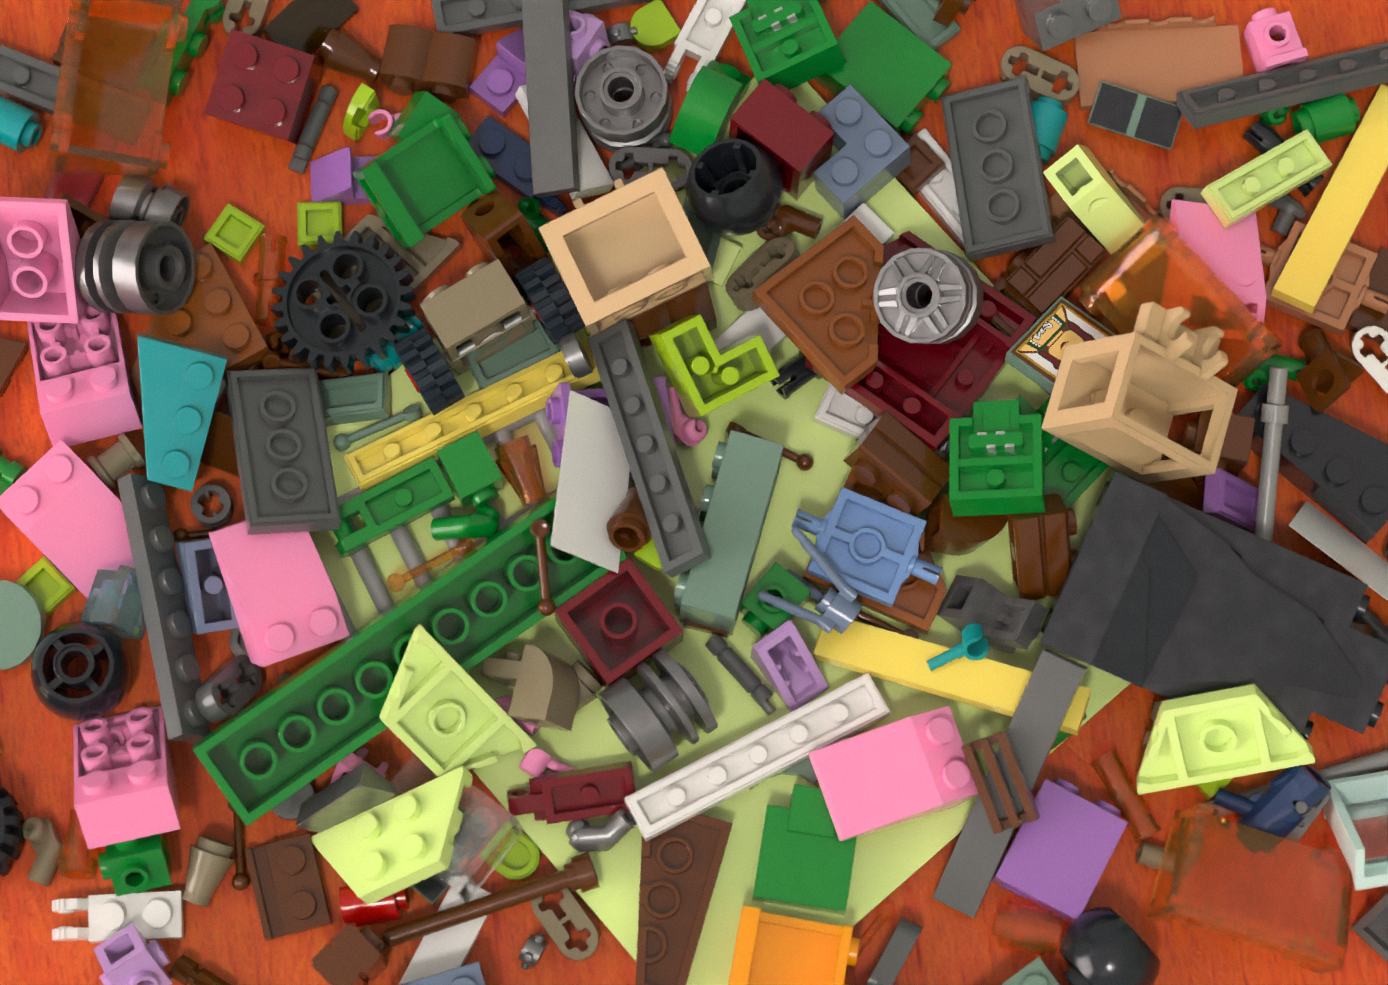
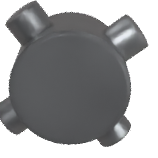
(621, 34)
(532, 951)

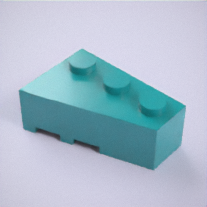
(177, 406)

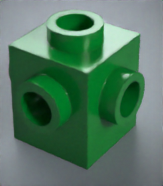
(137, 864)

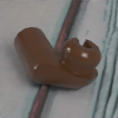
(788, 221)

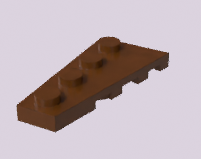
(675, 896)

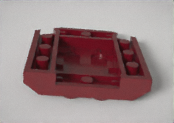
(937, 382)

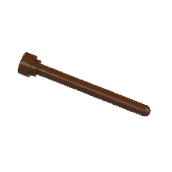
(576, 875)

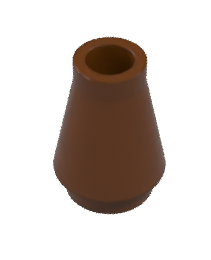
(349, 56)
(628, 525)

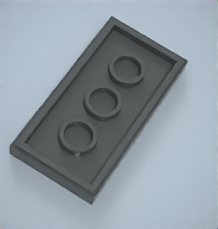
(997, 169)
(282, 451)

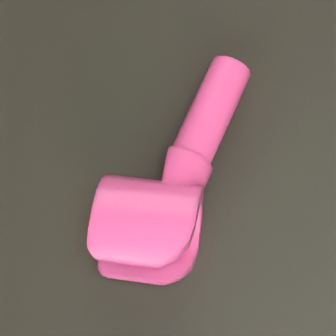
(380, 115)
(537, 761)

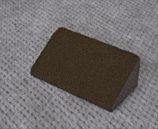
(308, 22)

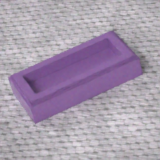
(1231, 499)

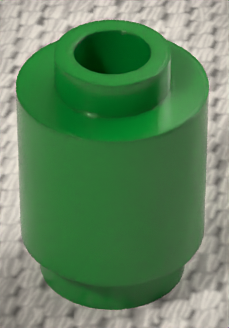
(1327, 117)

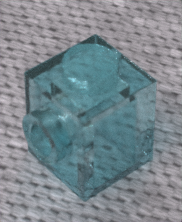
(116, 603)

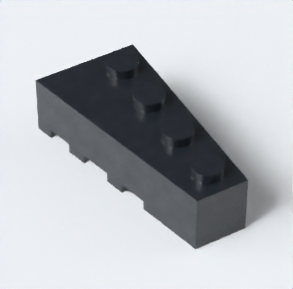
(1330, 464)

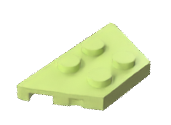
(446, 712)
(1218, 739)
(398, 839)

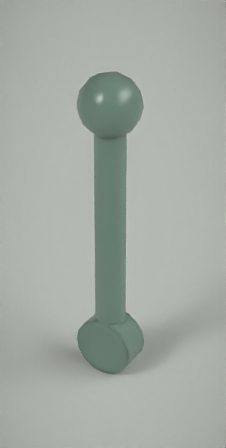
(410, 413)

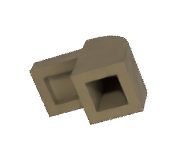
(543, 683)

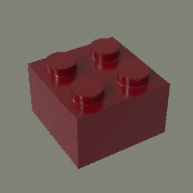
(264, 86)
(787, 131)
(618, 624)

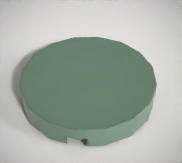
(20, 624)

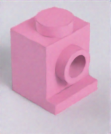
(1272, 54)

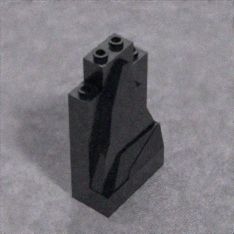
(1214, 608)

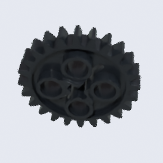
(309, 326)

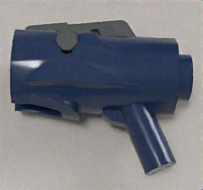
(1285, 807)

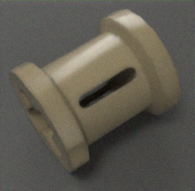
(116, 461)

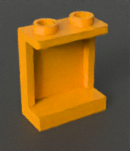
(790, 951)

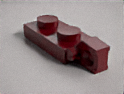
(574, 793)

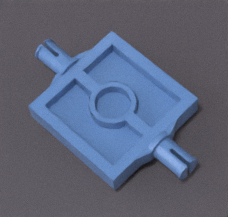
(868, 546)

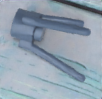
(835, 607)

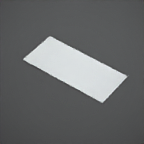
(590, 483)
(1342, 547)

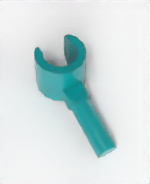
(970, 647)

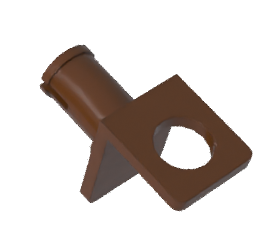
(1326, 370)

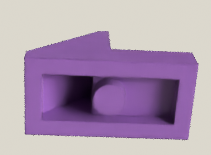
(503, 75)
(334, 179)

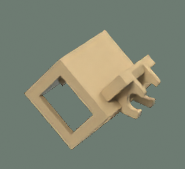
(626, 251)
(1123, 390)

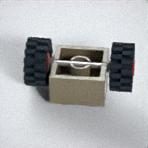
(479, 315)

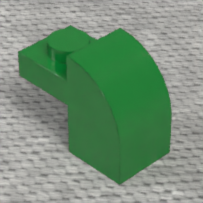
(709, 106)

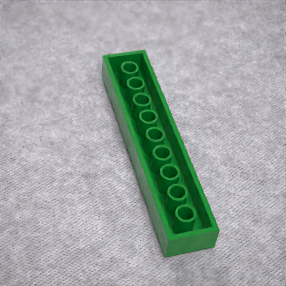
(338, 696)

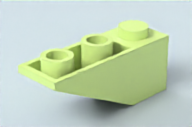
(1094, 197)

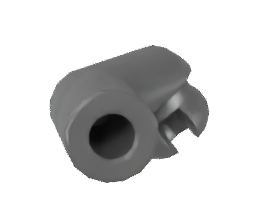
(599, 838)

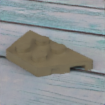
(421, 260)

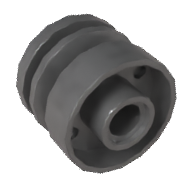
(618, 76)
(135, 267)
(903, 289)
(651, 715)

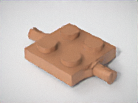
(1343, 293)

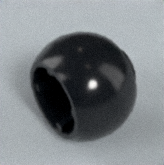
(734, 187)
(56, 653)
(1106, 951)

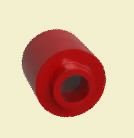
(384, 910)

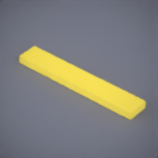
(1338, 211)
(481, 412)
(904, 659)

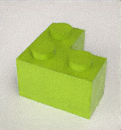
(710, 376)

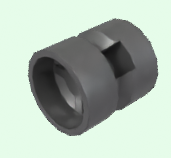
(142, 200)

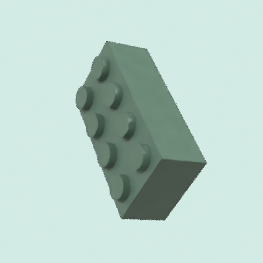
(732, 527)

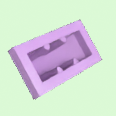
(788, 666)

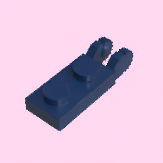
(510, 161)

